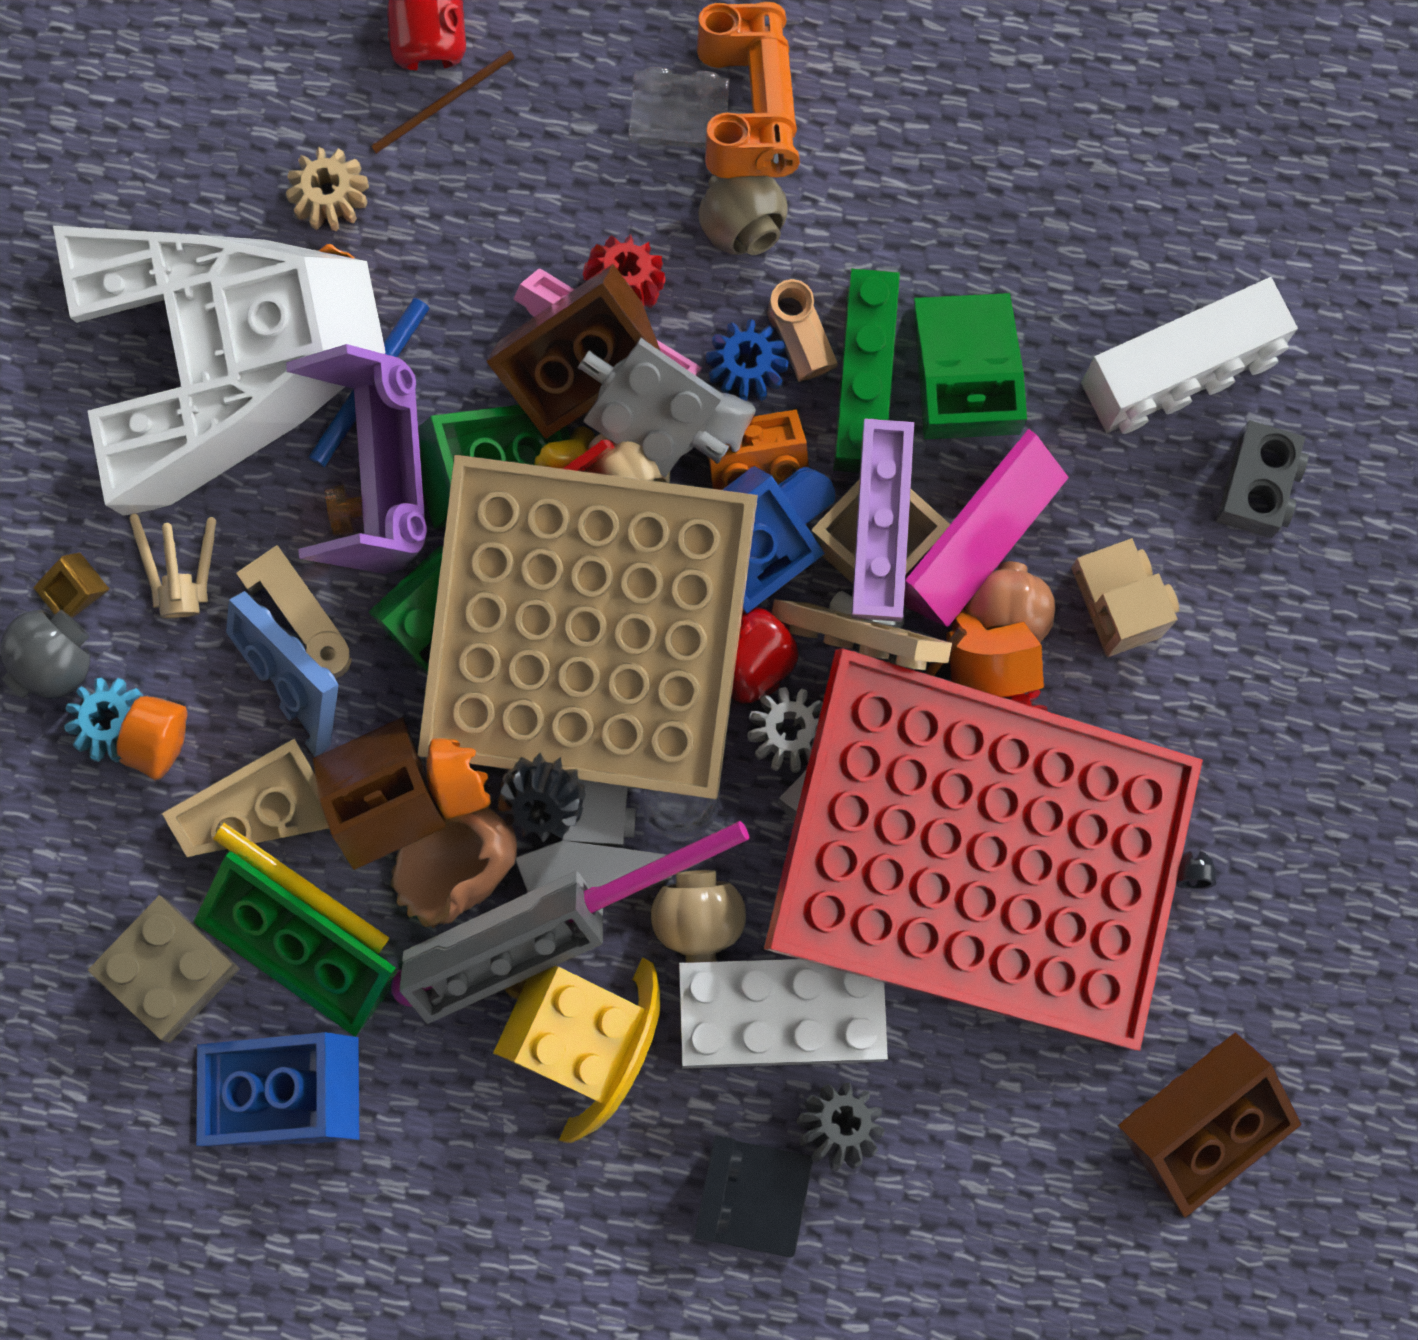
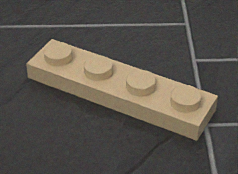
(874, 637)

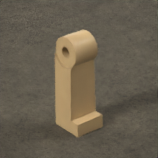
(300, 608)

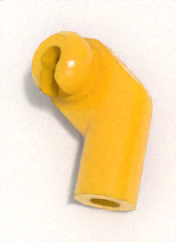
(563, 452)

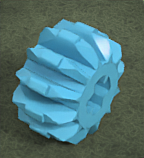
(92, 710)

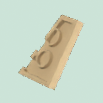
(260, 801)

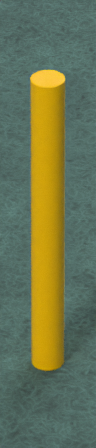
(301, 888)

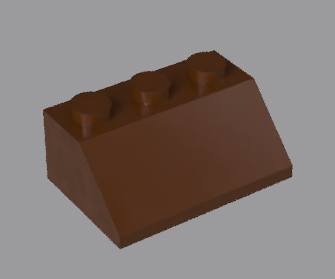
(543, 354)
(1210, 1123)

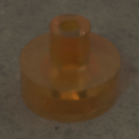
(342, 509)

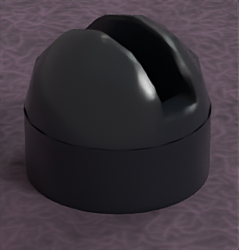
(1200, 869)

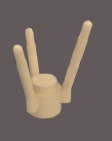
(177, 594)

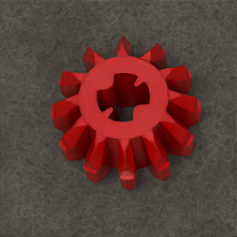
(634, 264)

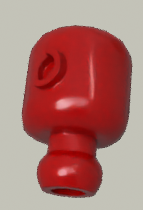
(426, 32)
(763, 656)

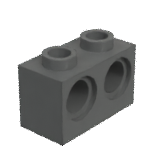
(1252, 476)

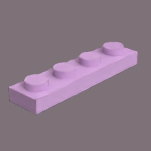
(882, 520)

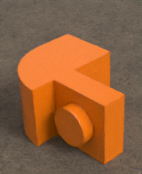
(996, 660)

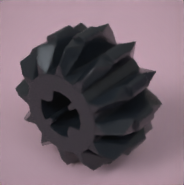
(541, 797)

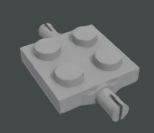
(654, 405)

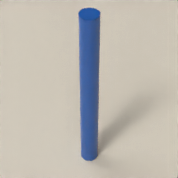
(347, 414)

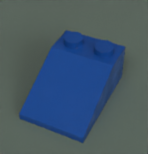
(278, 1090)

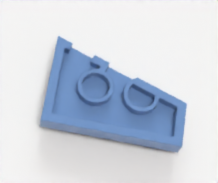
(300, 682)

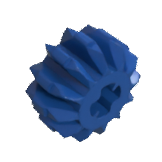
(767, 363)

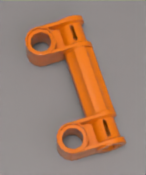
(747, 142)

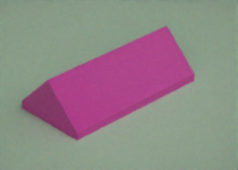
(984, 531)

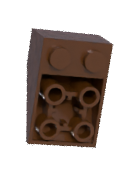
(376, 794)

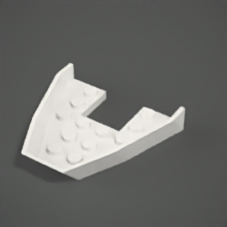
(233, 325)

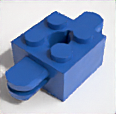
(780, 537)

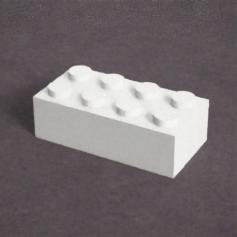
(1189, 356)
(778, 1014)

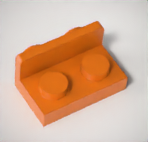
(769, 443)

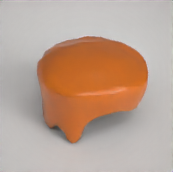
(152, 735)
(452, 781)

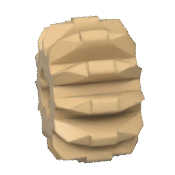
(346, 187)

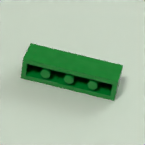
(865, 360)

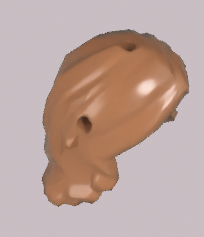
(454, 867)

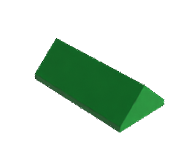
(294, 944)

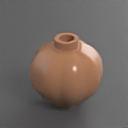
(1014, 597)

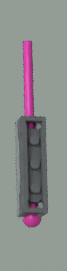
(530, 933)

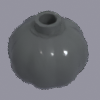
(44, 654)

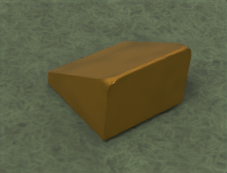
(70, 585)

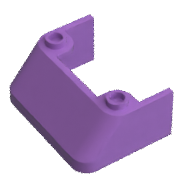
(387, 458)

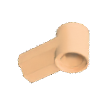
(802, 333)

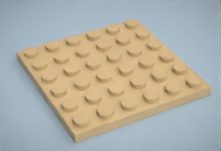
(588, 623)

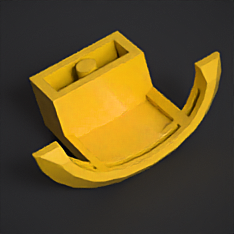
(583, 1038)

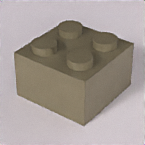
(163, 969)

